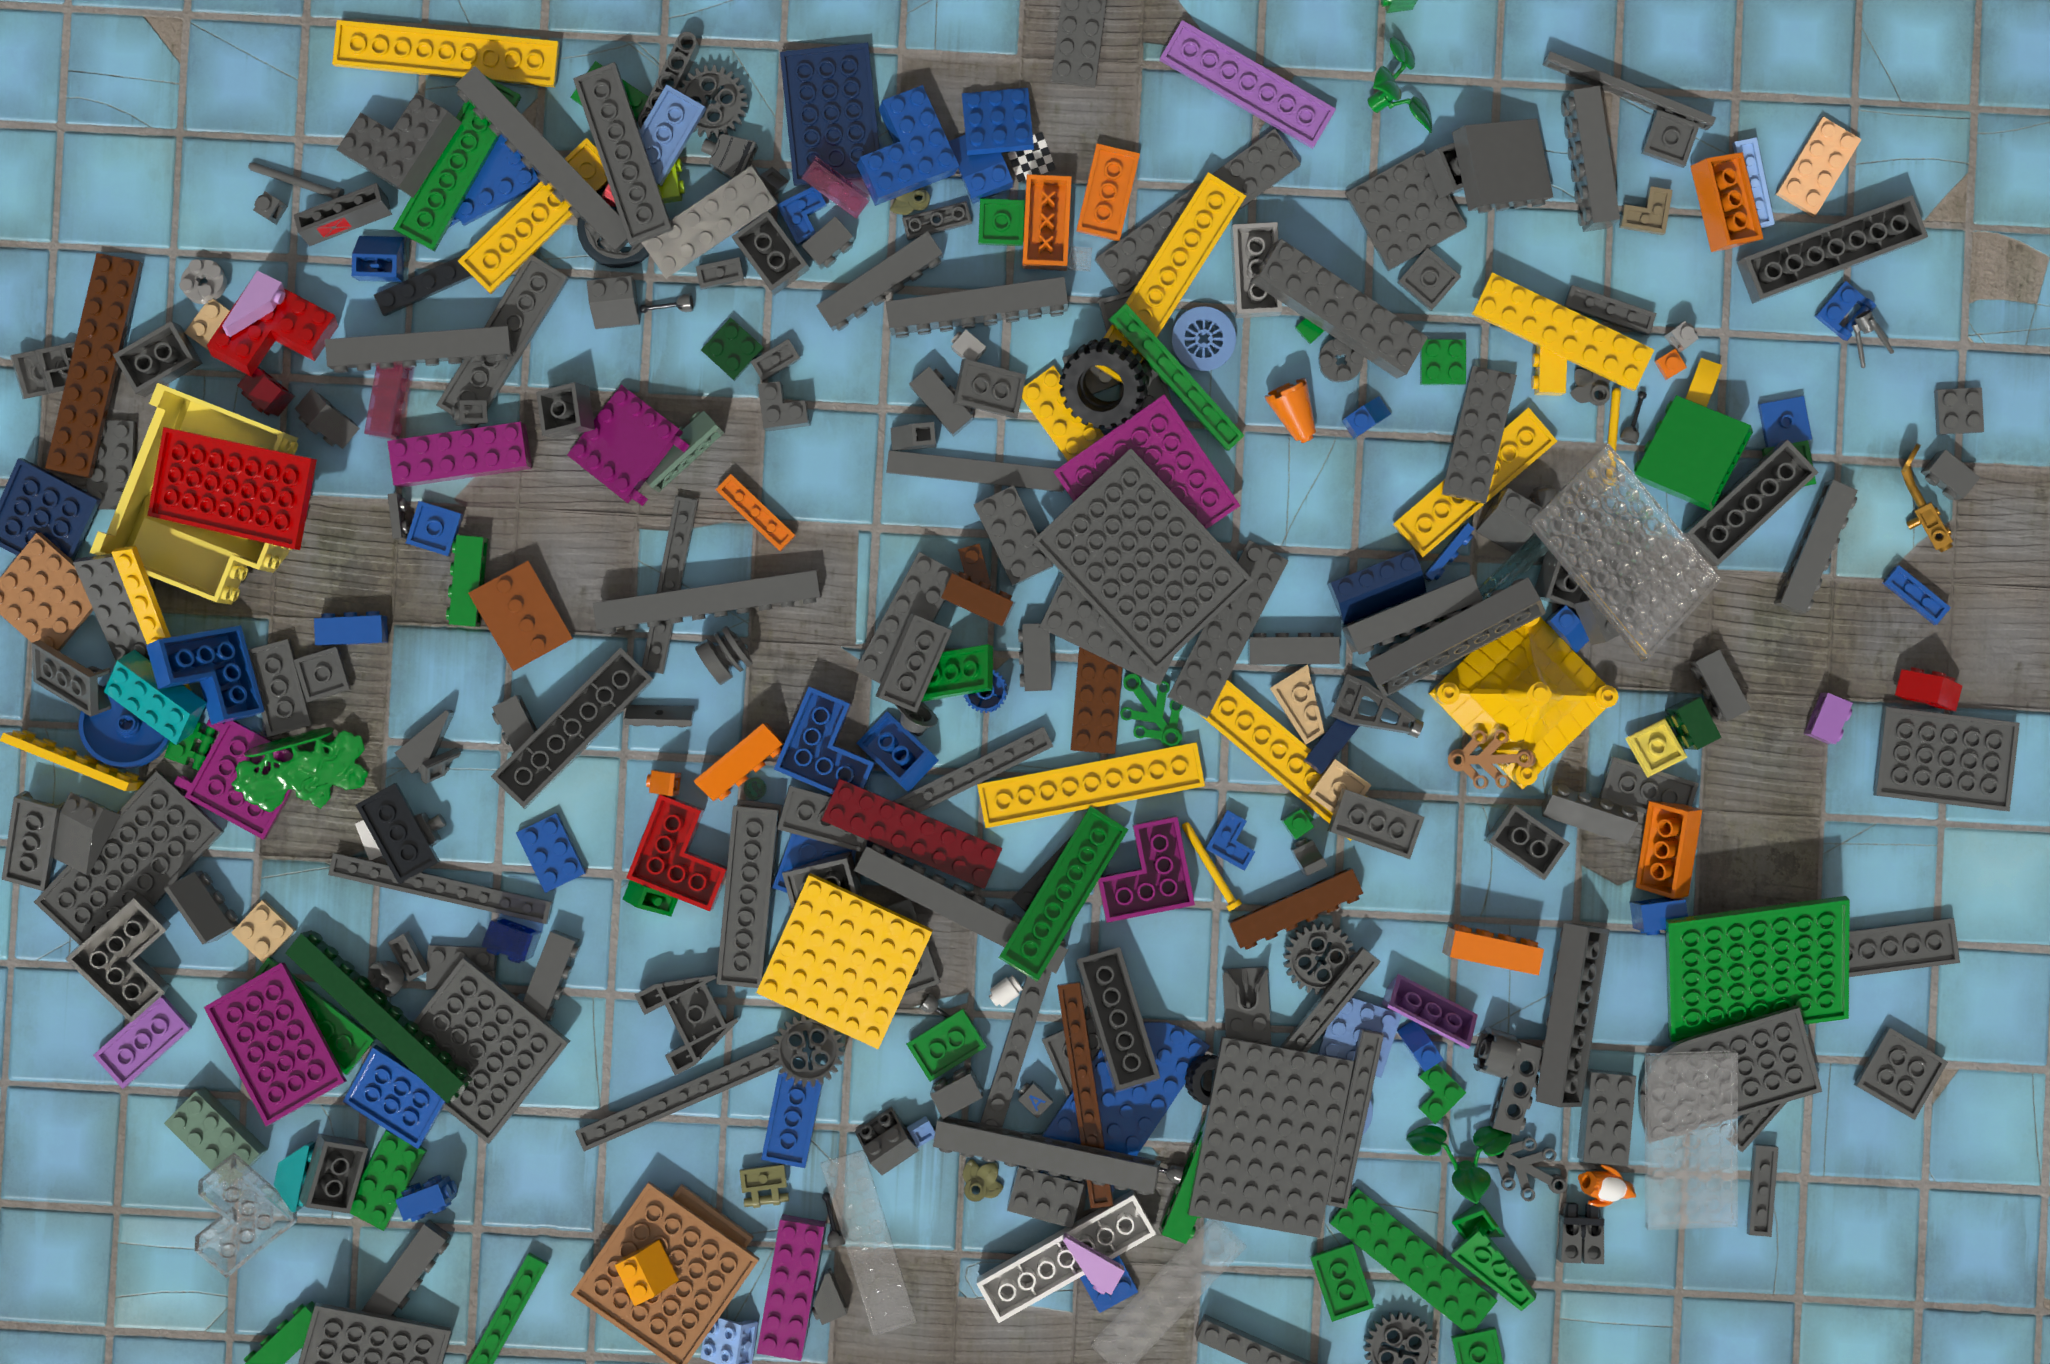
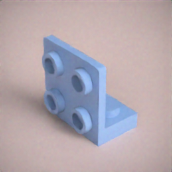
(730, 1342)

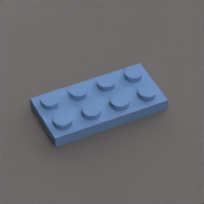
(669, 129)

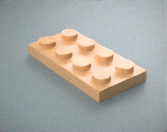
(1818, 166)

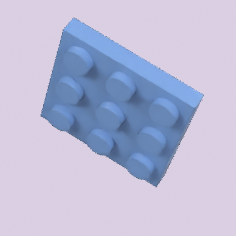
(1343, 1033)

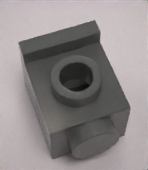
(266, 206)

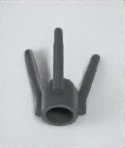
(1867, 323)

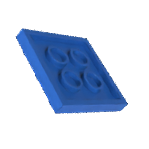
(997, 121)

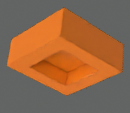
(1670, 364)

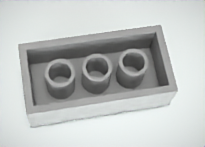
(1248, 249)

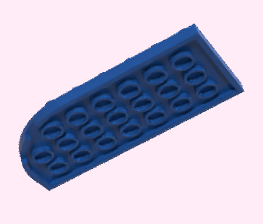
(1134, 1113)

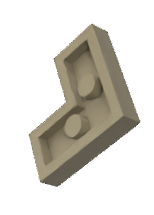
(1651, 218)

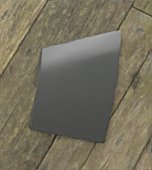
(42, 370)

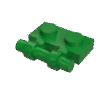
(185, 749)

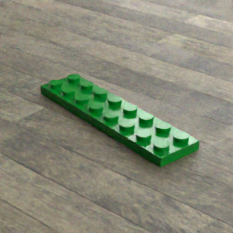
(449, 181)
(1063, 894)
(1413, 1261)

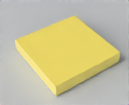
(1656, 747)

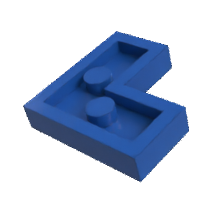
(796, 213)
(1224, 842)

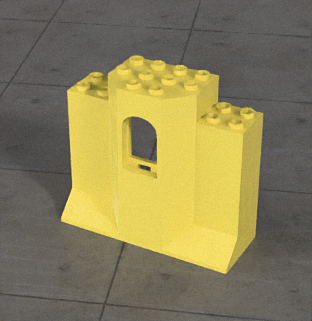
(182, 554)

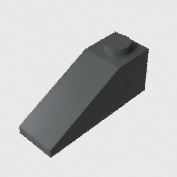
(425, 743)

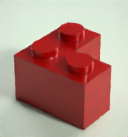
(1933, 689)

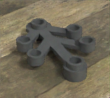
(1523, 1166)

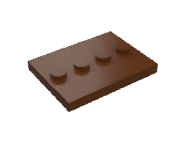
(520, 615)

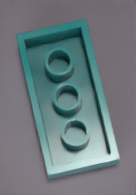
(167, 710)

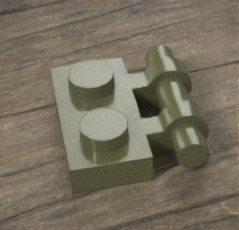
(764, 1178)

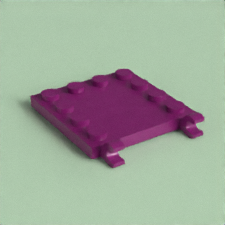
(626, 445)
(214, 779)

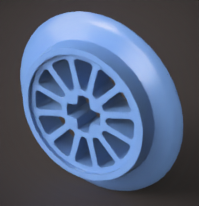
(1203, 314)

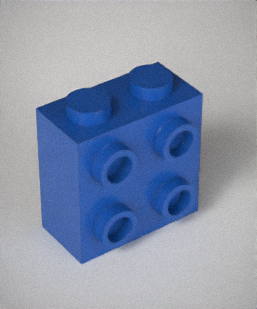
(431, 1196)

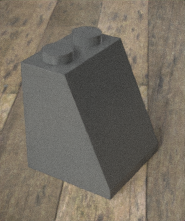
(1508, 519)

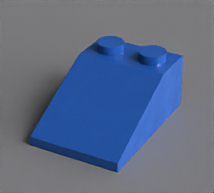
(981, 173)
(897, 751)

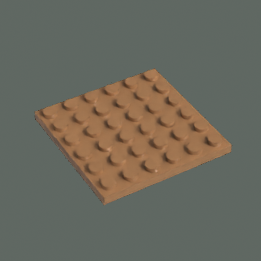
(704, 1259)

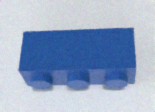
(350, 629)

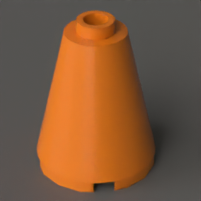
(1294, 409)

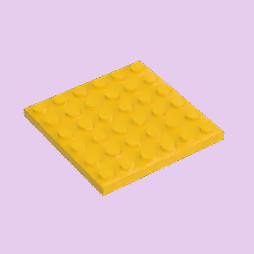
(844, 961)

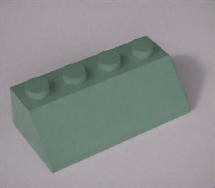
(700, 436)

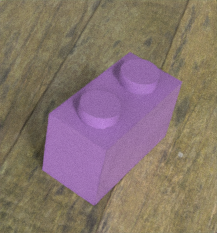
(1828, 718)

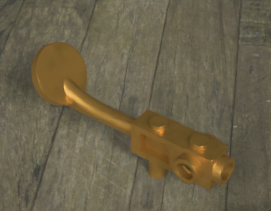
(1926, 512)

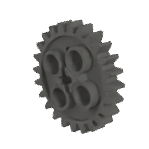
(728, 112)
(1302, 947)
(787, 1053)
(1406, 1329)

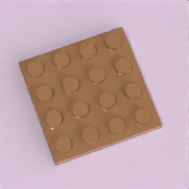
(43, 594)

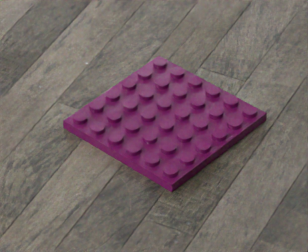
(1168, 450)

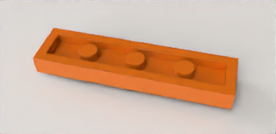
(755, 512)

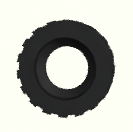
(1194, 1076)

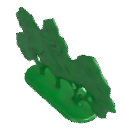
(306, 773)

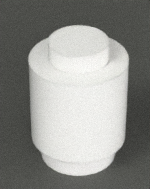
(1005, 991)

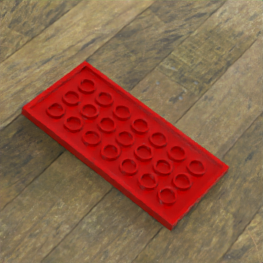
(232, 488)

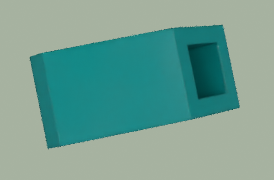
(292, 1174)

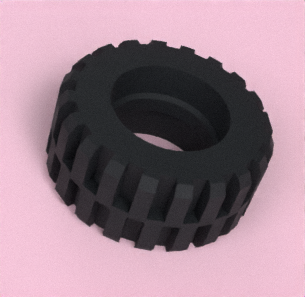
(1084, 402)

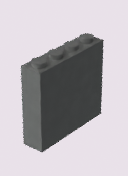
(1502, 165)

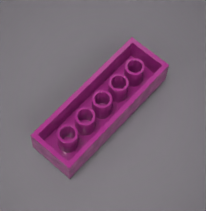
(459, 454)
(791, 1287)

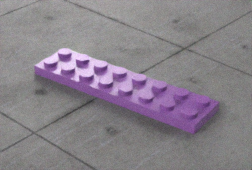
(1247, 84)

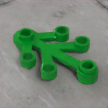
(1154, 714)

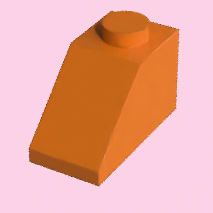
(664, 782)

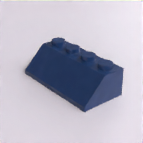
(1378, 587)

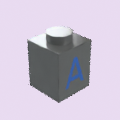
(1034, 1098)

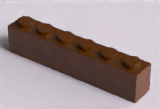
(1296, 907)

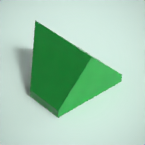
(1473, 1218)

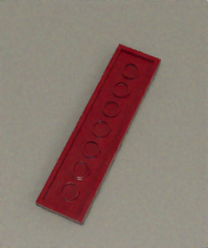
(911, 833)

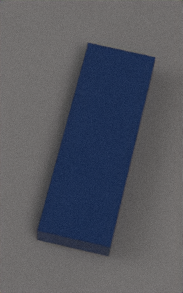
(1330, 745)

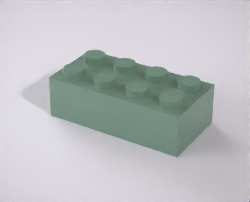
(213, 1131)

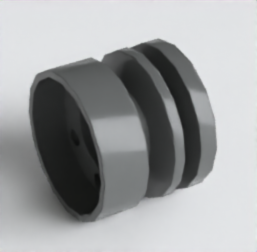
(723, 655)

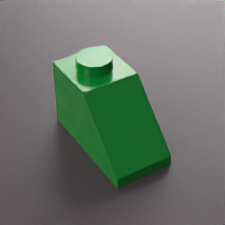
(649, 899)

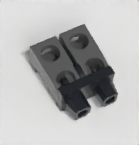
(1581, 1235)

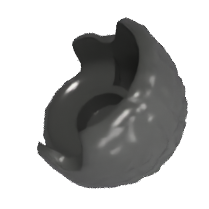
(387, 977)

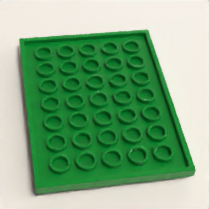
(1758, 963)

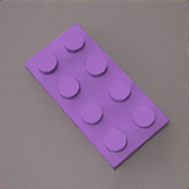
(142, 1042)

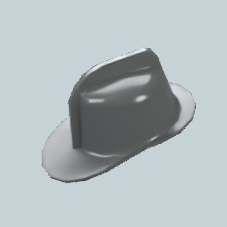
(919, 721)

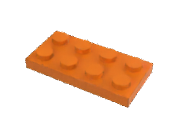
(1108, 192)

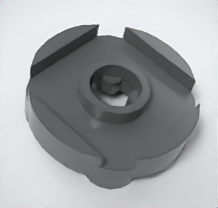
(1343, 372)

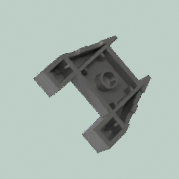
(693, 1014)

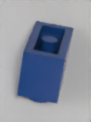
(1366, 417)
(1568, 627)
(1419, 1045)

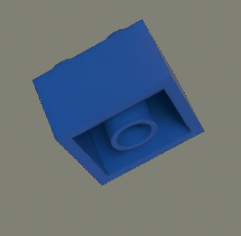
(1651, 914)

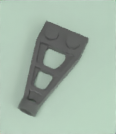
(1350, 697)

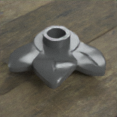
(1587, 385)

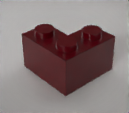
(265, 392)

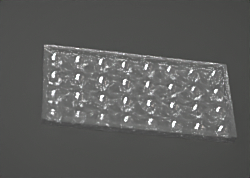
(1691, 1140)

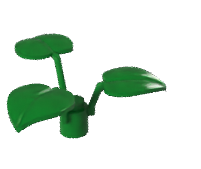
(1389, 90)
(1468, 1177)

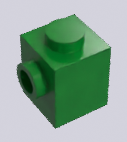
(1298, 822)

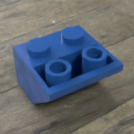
(378, 259)

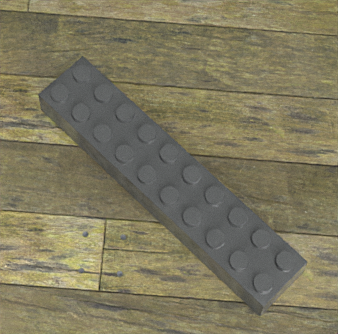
(943, 898)

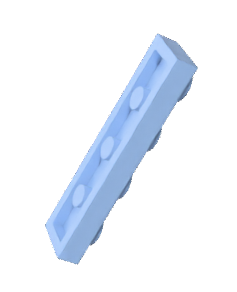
(1757, 179)

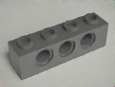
(1506, 1096)

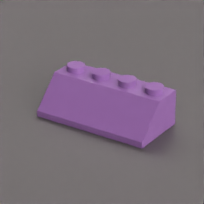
(1430, 1010)

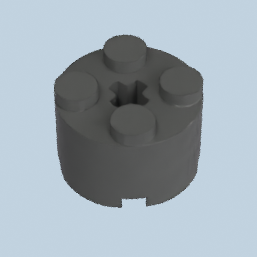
(1496, 1053)

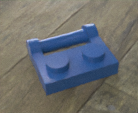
(1838, 307)

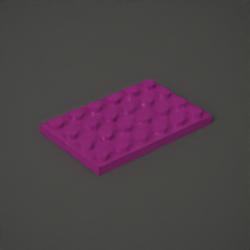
(275, 1044)

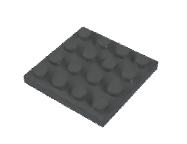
(1404, 211)

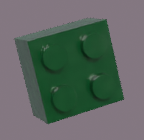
(1692, 723)

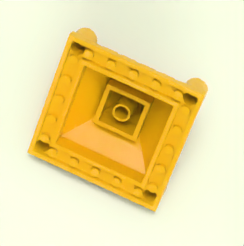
(1530, 689)

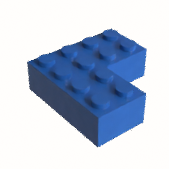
(918, 153)
(215, 660)
(811, 748)

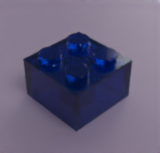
(511, 939)

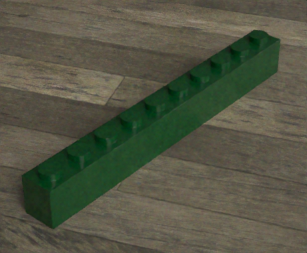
(379, 1016)

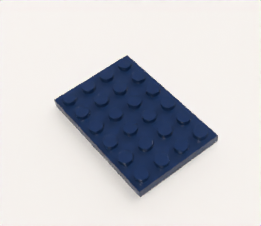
(829, 107)

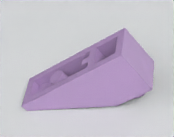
(256, 301)
(1097, 1267)

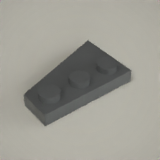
(445, 958)

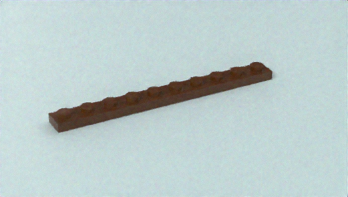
(1083, 1081)

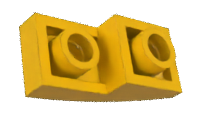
(1703, 382)

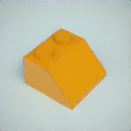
(646, 1272)

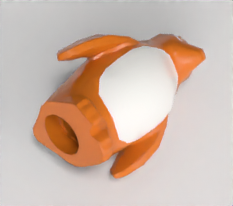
(1605, 1186)

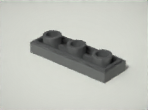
(951, 218)
(659, 715)

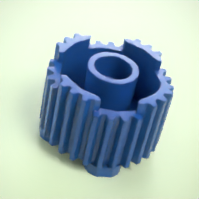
(989, 702)

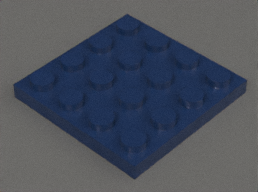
(45, 504)

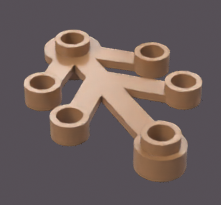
(1486, 759)

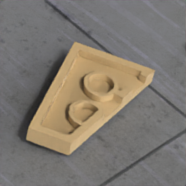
(1299, 703)

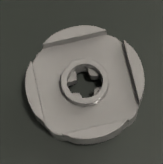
(195, 273)

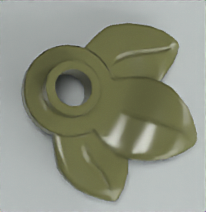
(906, 203)
(982, 1177)

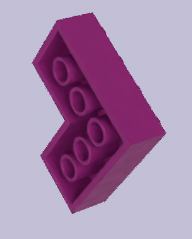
(1159, 883)

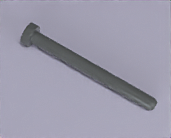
(333, 193)

